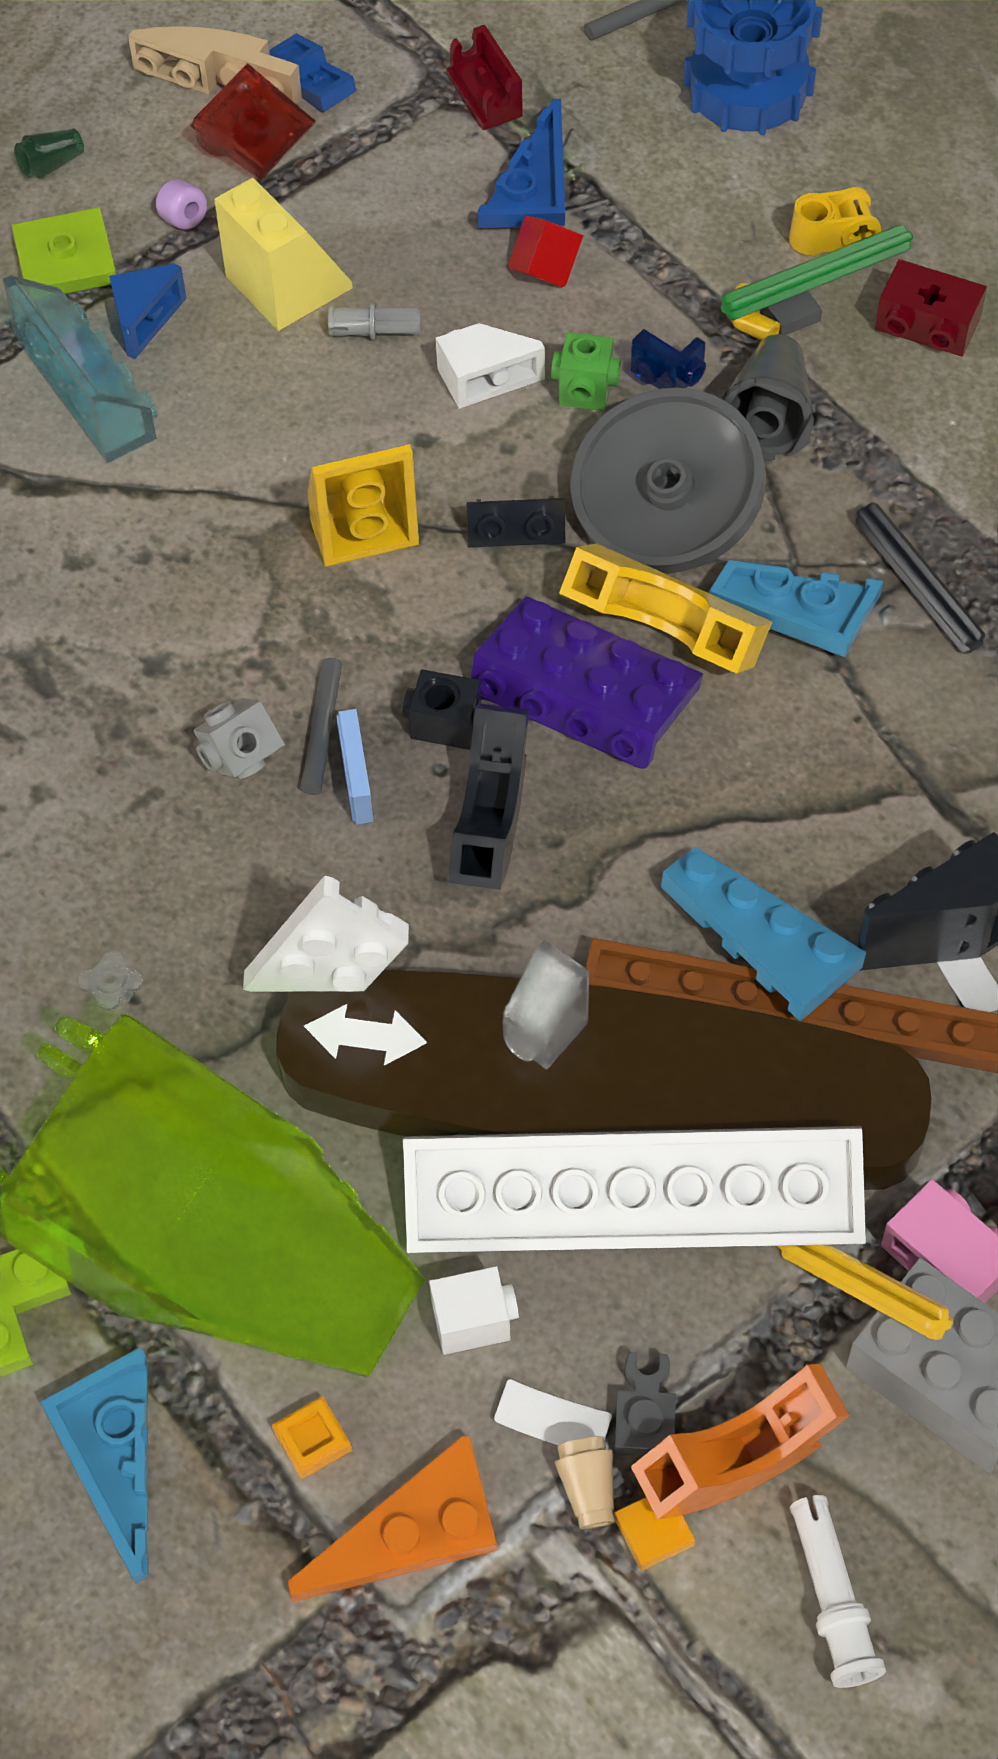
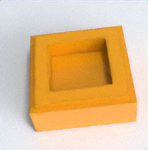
(311, 1437)
(650, 1538)

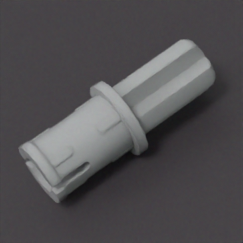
(373, 321)

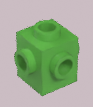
(585, 371)

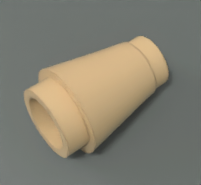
(588, 1480)

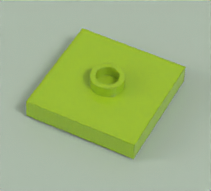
(65, 250)

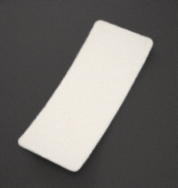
(972, 983)
(548, 1416)

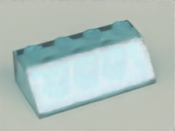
(80, 368)

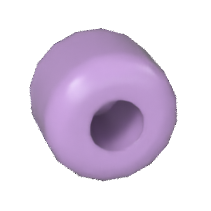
(181, 204)

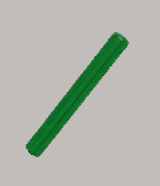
(816, 272)

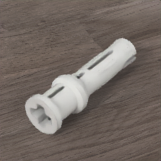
(841, 1618)

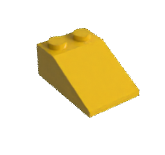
(364, 505)

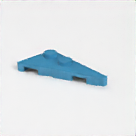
(106, 1439)

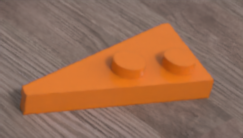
(422, 1525)

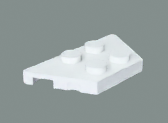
(328, 945)

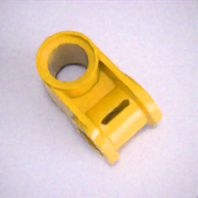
(830, 219)

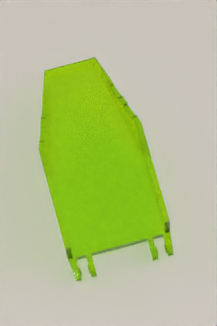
(200, 1208)

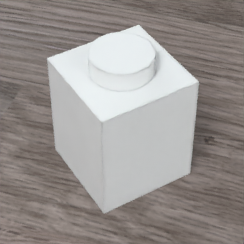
(472, 1310)

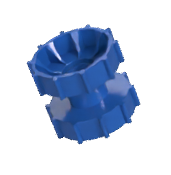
(751, 61)

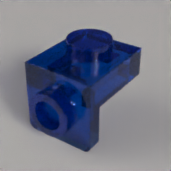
(664, 365)

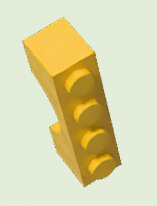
(638, 592)

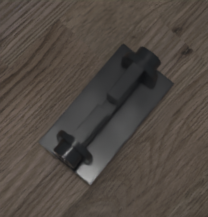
(516, 522)

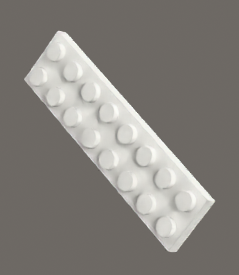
(635, 1189)

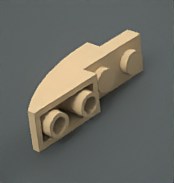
(208, 56)

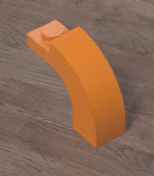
(729, 1459)

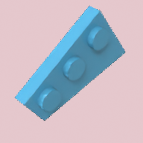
(804, 608)

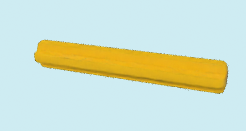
(872, 1287)

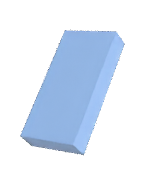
(354, 767)

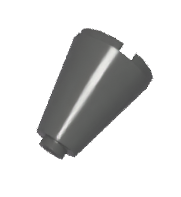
(775, 396)

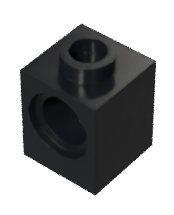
(446, 726)

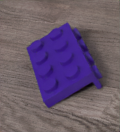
(584, 681)

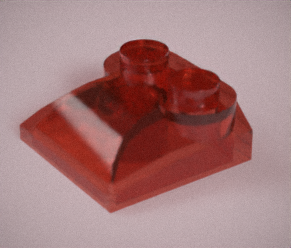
(251, 123)

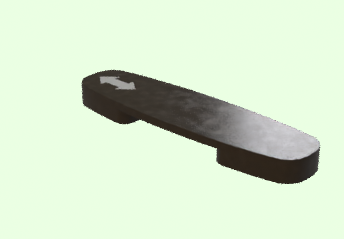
(433, 1061)

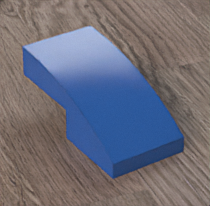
(319, 80)

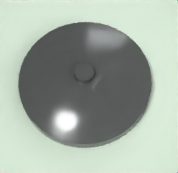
(669, 479)

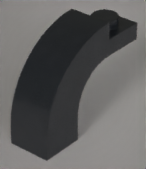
(492, 797)

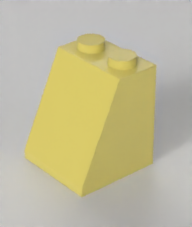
(274, 257)

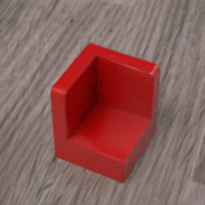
(545, 251)

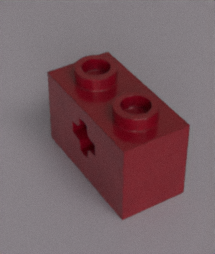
(930, 307)

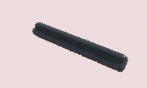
(920, 578)

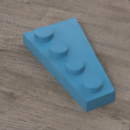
(776, 939)

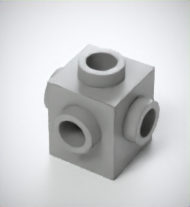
(237, 738)

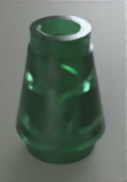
(47, 151)

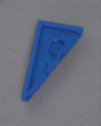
(533, 180)

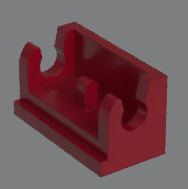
(486, 80)

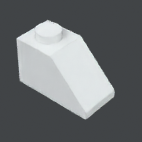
(487, 362)

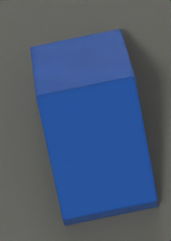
(146, 302)

